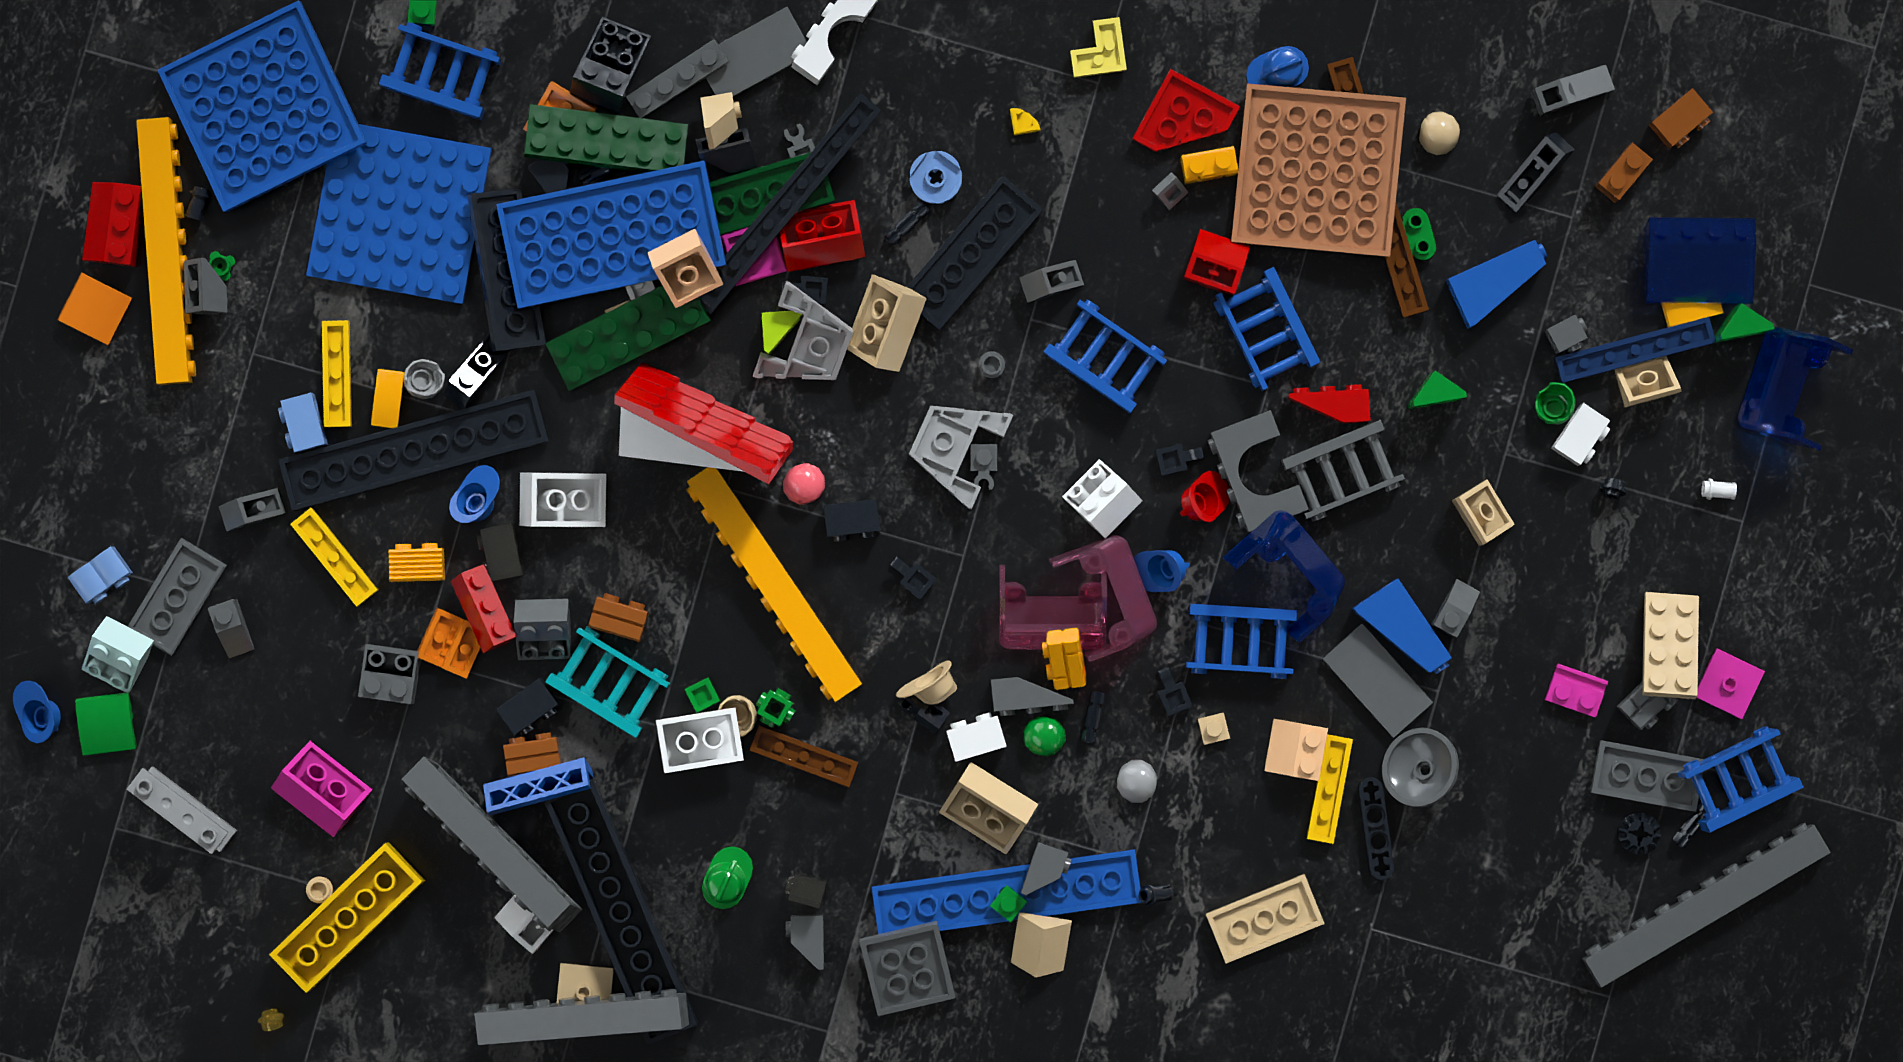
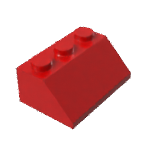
(113, 224)
(822, 236)

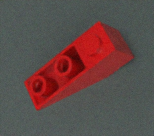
(1342, 406)

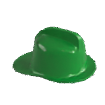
(727, 877)

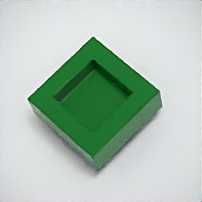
(422, 12)
(702, 695)
(1008, 903)

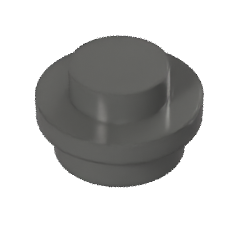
(991, 364)

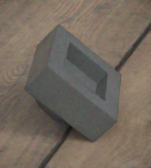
(1170, 191)

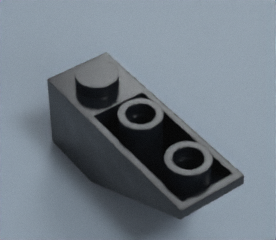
(474, 373)

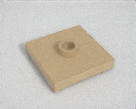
(584, 981)

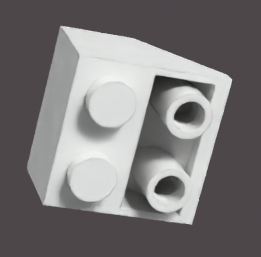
(1102, 498)
(522, 926)

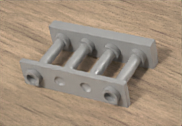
(181, 810)

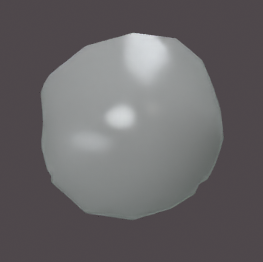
(423, 379)
(1136, 781)

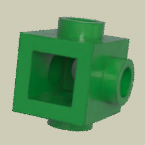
(769, 717)

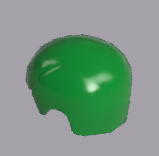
(1555, 403)
(1044, 736)

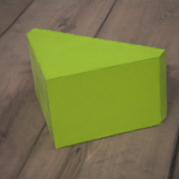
(777, 326)

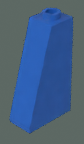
(1488, 284)
(1402, 624)

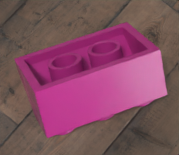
(321, 788)

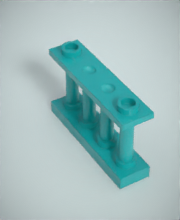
(608, 707)

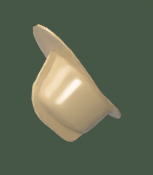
(932, 686)

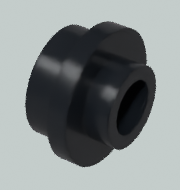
(1613, 488)

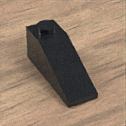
(1536, 171)

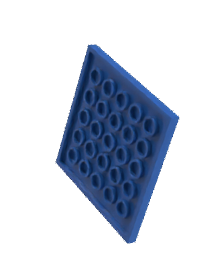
(262, 106)
(400, 215)

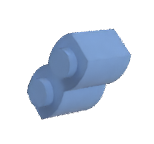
(100, 575)

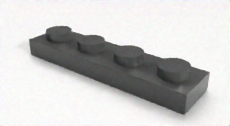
(677, 79)

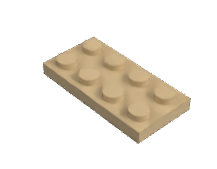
(1670, 645)
(1264, 918)

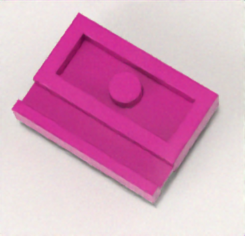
(1576, 690)

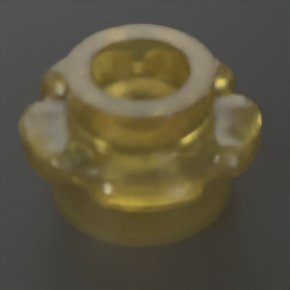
(271, 1020)

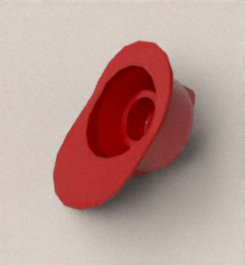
(1205, 497)

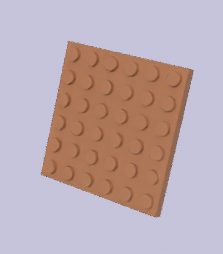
(1318, 170)

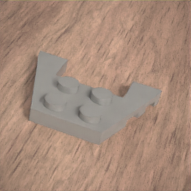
(817, 346)
(945, 441)

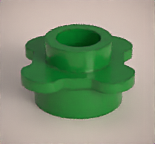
(227, 262)

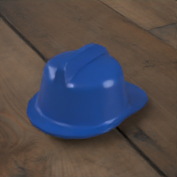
(1279, 67)
(475, 496)
(1161, 570)
(36, 713)

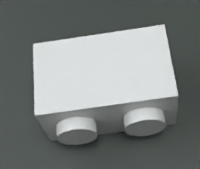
(1581, 434)
(976, 738)

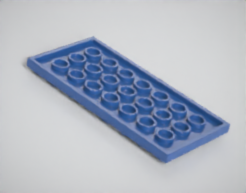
(603, 231)

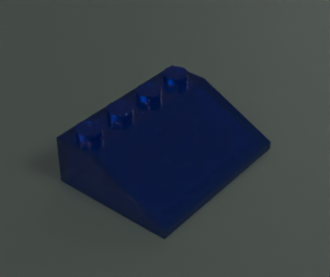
(1700, 260)

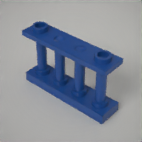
(445, 97)
(1282, 307)
(1081, 367)
(1255, 618)
(1737, 805)

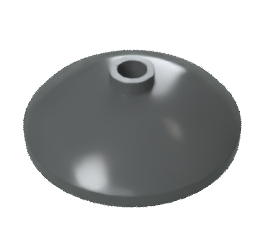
(1407, 760)

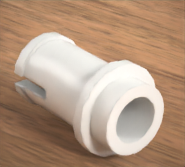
(1718, 489)

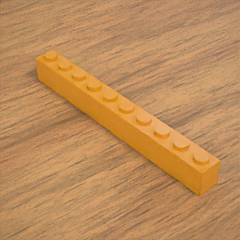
(164, 250)
(774, 583)

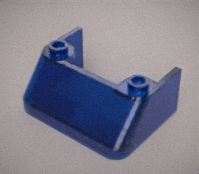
(1779, 383)
(1284, 535)

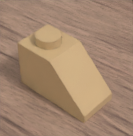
(719, 117)

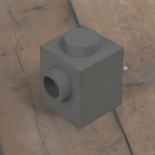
(1567, 334)

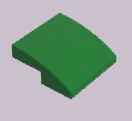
(105, 723)

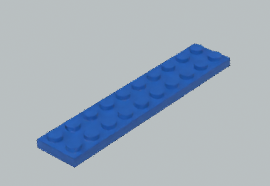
(966, 897)

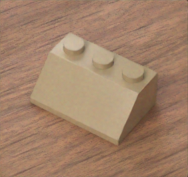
(885, 323)
(988, 808)

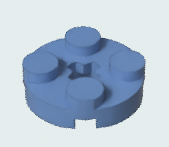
(933, 162)

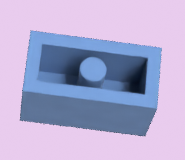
(303, 423)

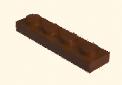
(804, 756)

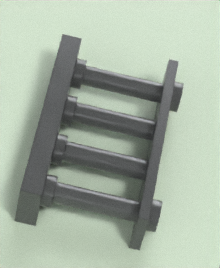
(1346, 443)

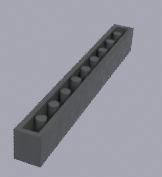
(1705, 905)

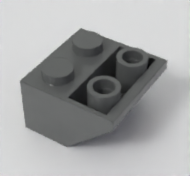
(542, 629)
(389, 674)

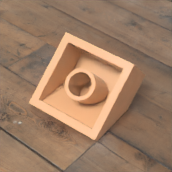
(685, 268)
(1296, 749)

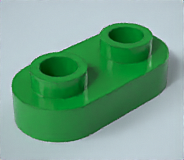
(1419, 234)

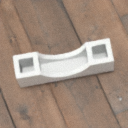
(815, 58)

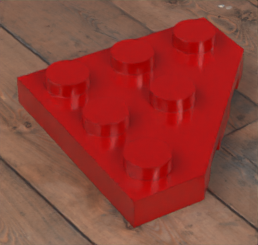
(1183, 114)

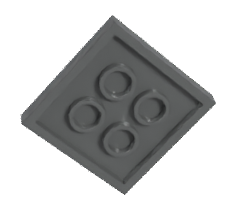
(907, 968)

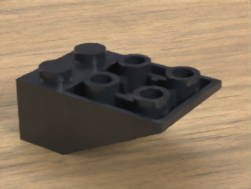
(609, 65)

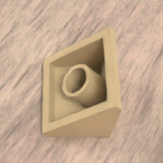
(1647, 381)
(1483, 512)
(1040, 944)

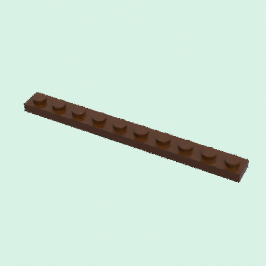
(1401, 261)

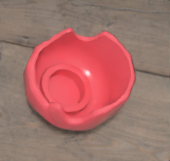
(804, 483)

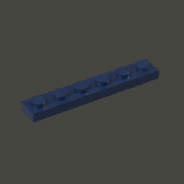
(1635, 350)

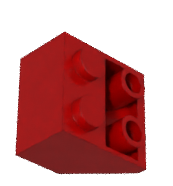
(1216, 262)

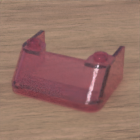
(1115, 557)
(1028, 619)

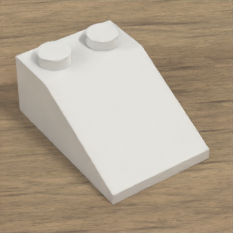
(562, 500)
(699, 740)

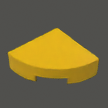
(1023, 122)

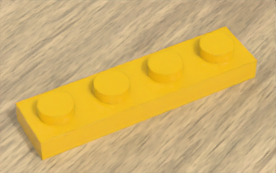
(336, 373)
(334, 557)
(1329, 789)

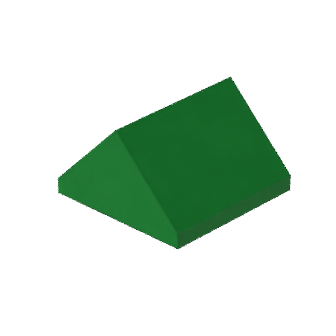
(1742, 323)
(1436, 391)

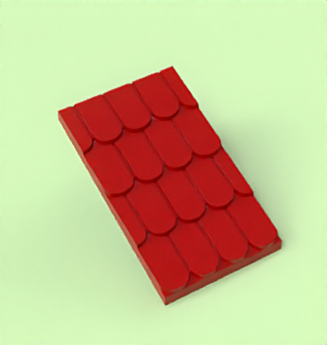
(687, 426)

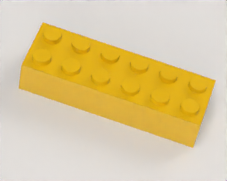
(347, 917)

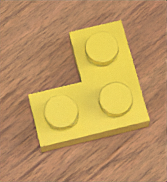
(1106, 56)

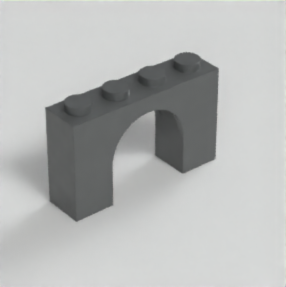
(1230, 445)

